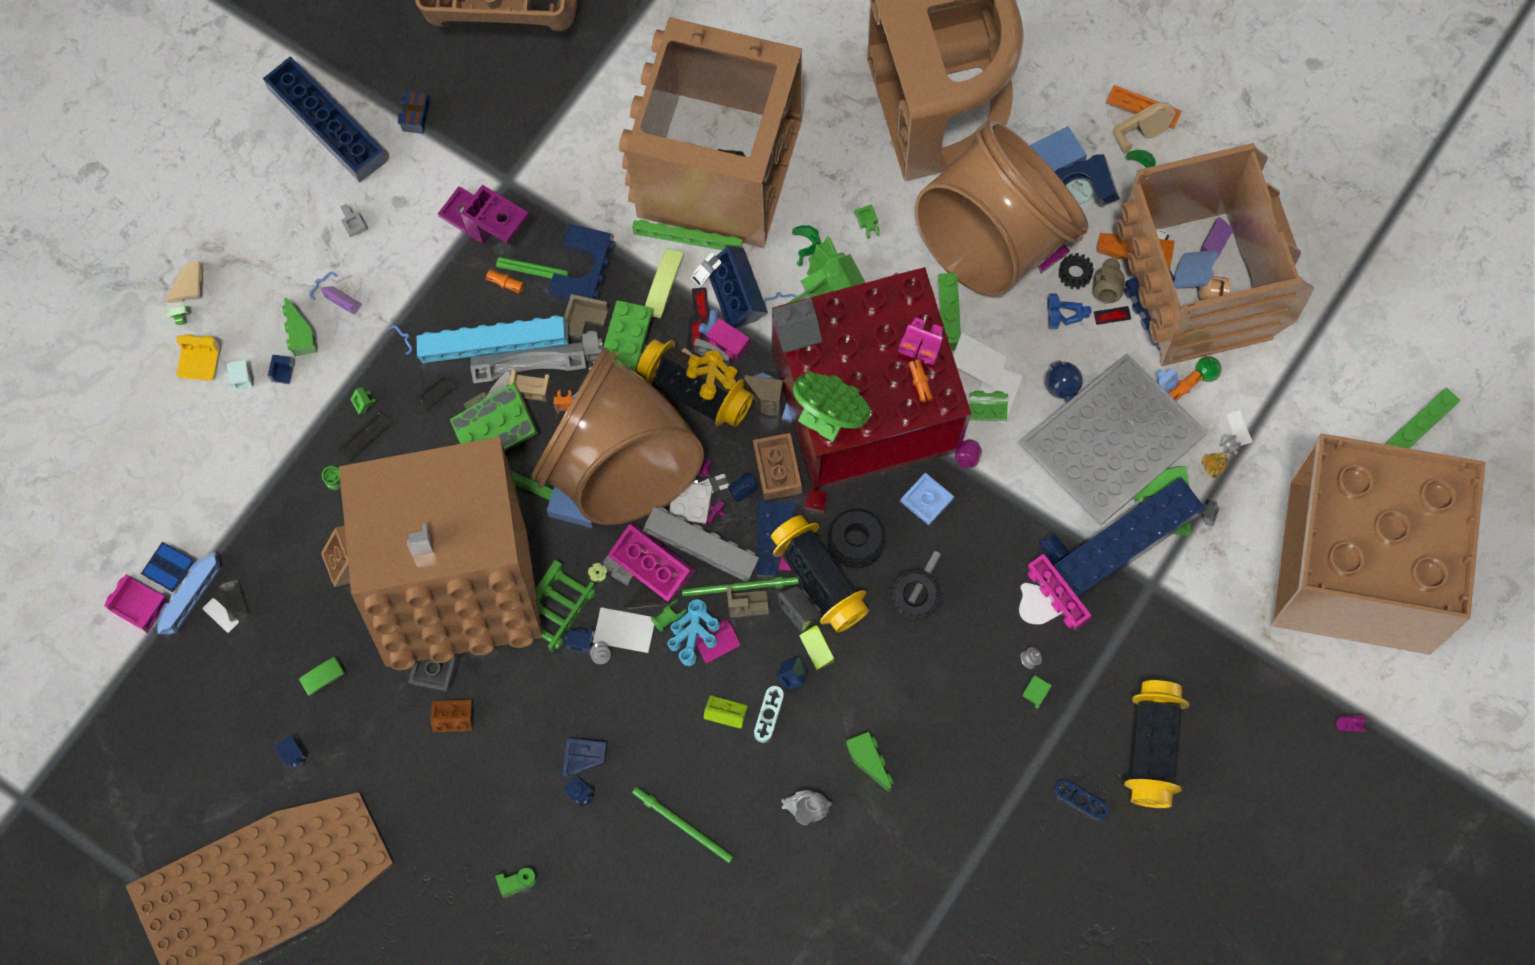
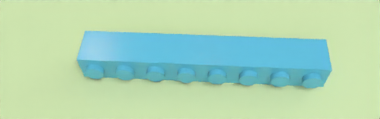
(492, 339)

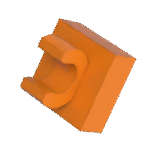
(562, 403)

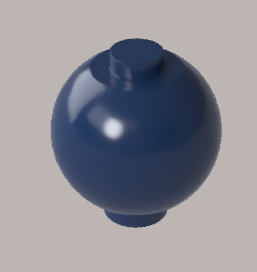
(1063, 380)

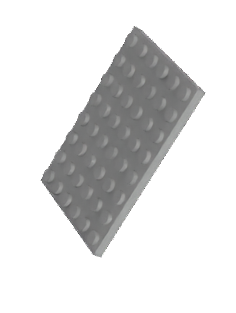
(1113, 439)

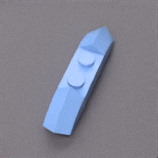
(192, 588)

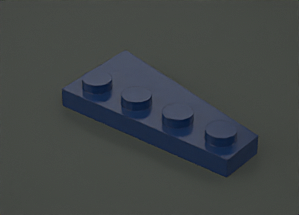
(771, 516)

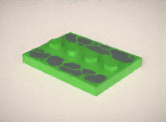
(496, 416)

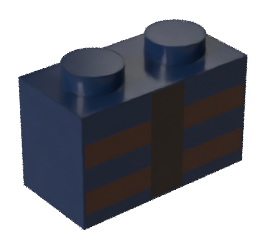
(414, 112)

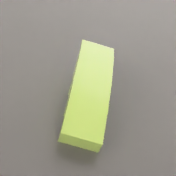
(664, 281)

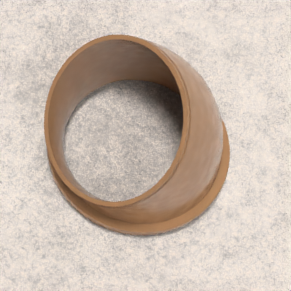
(997, 212)
(619, 447)

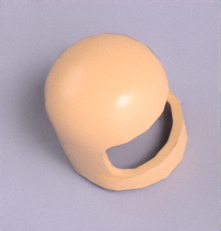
(1216, 287)

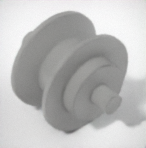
(1230, 444)
(600, 653)
(1031, 658)

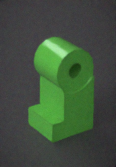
(516, 883)

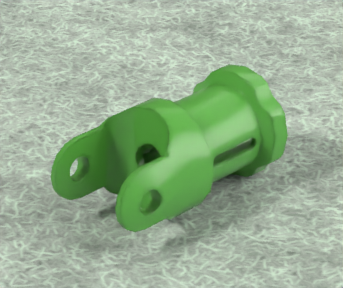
(666, 616)

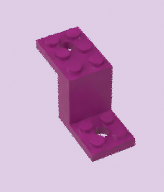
(483, 214)

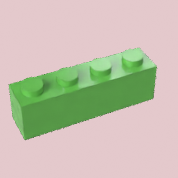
(949, 306)

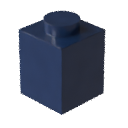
(290, 752)

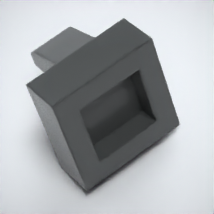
(1210, 513)

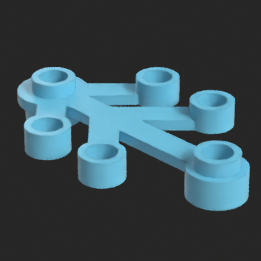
(696, 610)

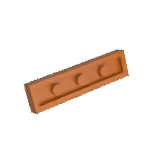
(1134, 102)

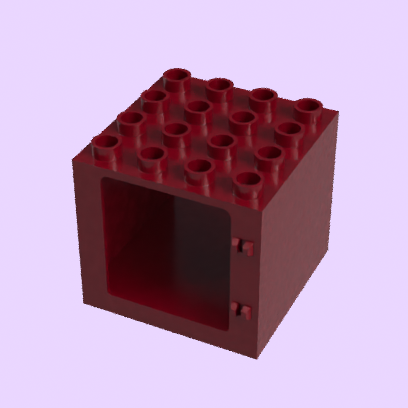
(861, 347)

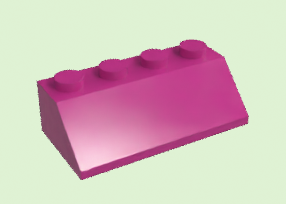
(651, 562)

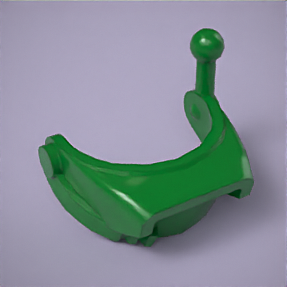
(1143, 157)
(810, 233)

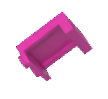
(135, 603)

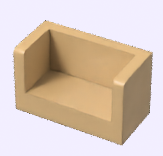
(531, 387)

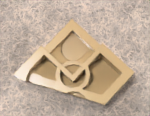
(186, 284)

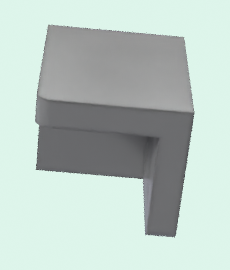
(420, 541)

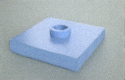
(927, 499)

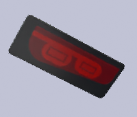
(700, 303)
(1112, 315)
(693, 333)

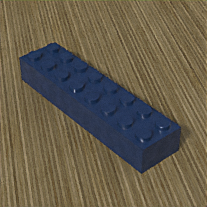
(325, 119)
(1129, 537)

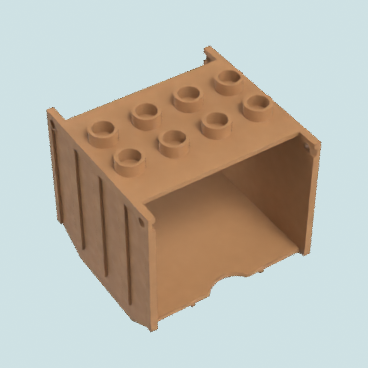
(1201, 189)

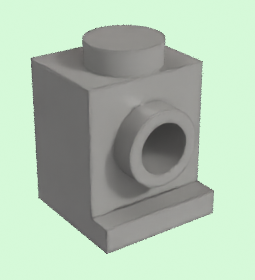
(591, 345)

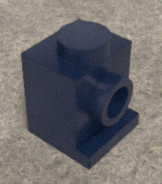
(579, 640)

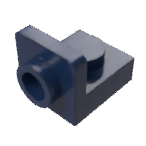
(579, 792)

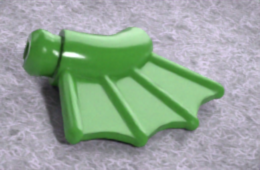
(823, 256)

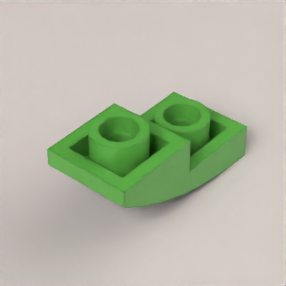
(321, 676)

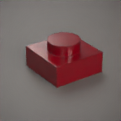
(816, 501)

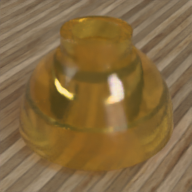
(1215, 463)

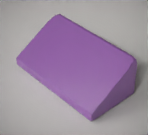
(1218, 236)
(341, 299)

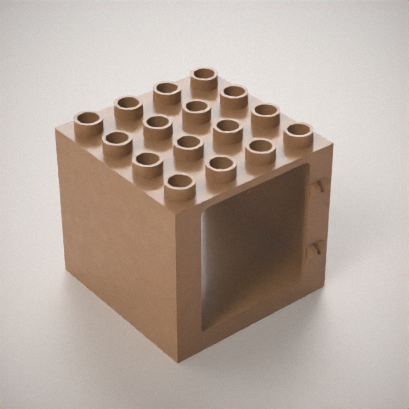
(701, 185)
(1379, 544)
(475, 582)

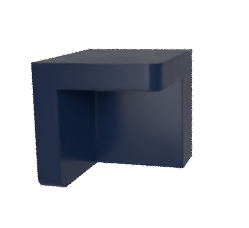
(281, 369)
(792, 673)

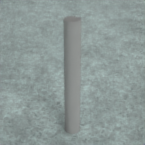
(929, 567)

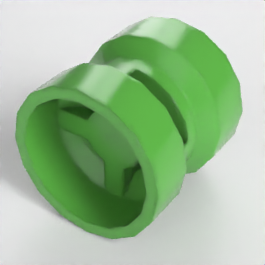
(330, 474)

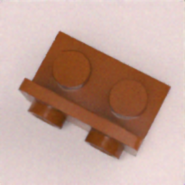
(451, 715)

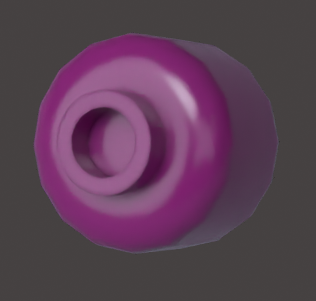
(968, 454)

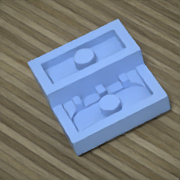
(1195, 269)

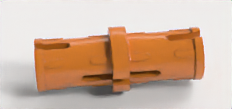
(505, 281)
(920, 380)
(1184, 386)

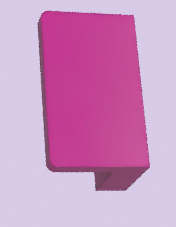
(726, 642)

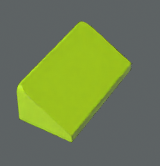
(817, 647)
(725, 711)

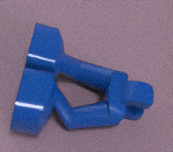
(1055, 316)

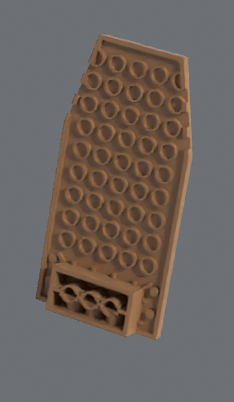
(260, 883)

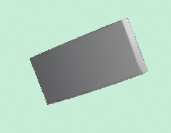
(702, 347)

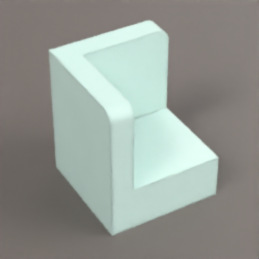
(239, 375)

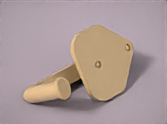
(1151, 120)

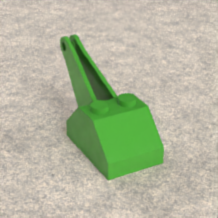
(833, 277)

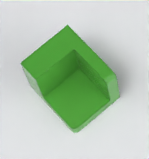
(1037, 691)

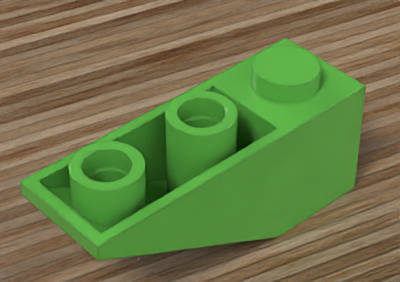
(301, 337)
(1161, 481)
(866, 758)

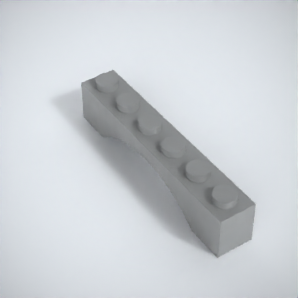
(561, 357)

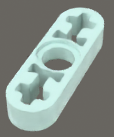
(759, 726)

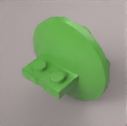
(829, 404)

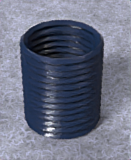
(743, 487)
(1054, 548)

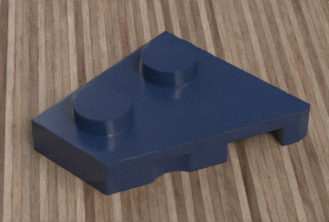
(582, 755)

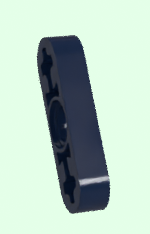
(1091, 812)

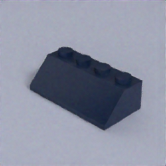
(737, 288)

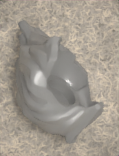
(807, 806)

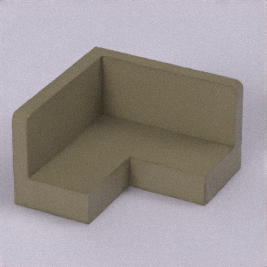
(582, 312)
(747, 603)

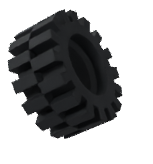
(1079, 261)

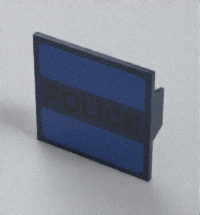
(167, 567)

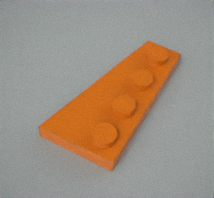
(1113, 246)

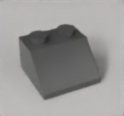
(796, 325)
(799, 608)

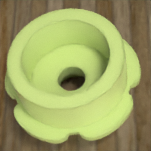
(597, 577)

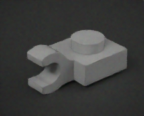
(352, 222)
(619, 572)

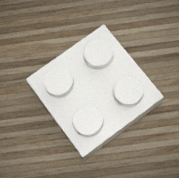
(693, 504)

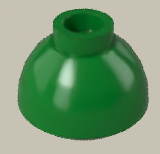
(1209, 368)

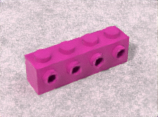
(1059, 592)

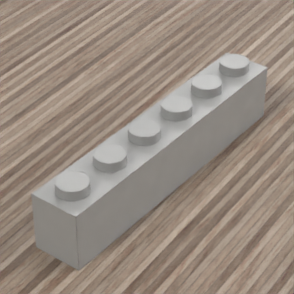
(700, 544)

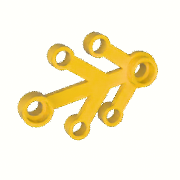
(713, 360)

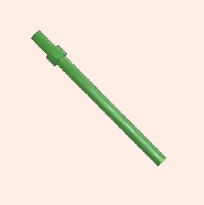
(778, 582)
(651, 802)

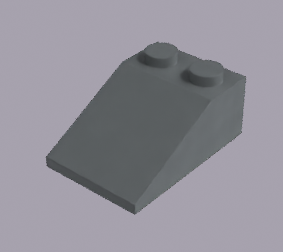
(434, 674)

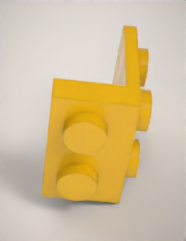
(197, 357)

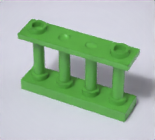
(545, 589)

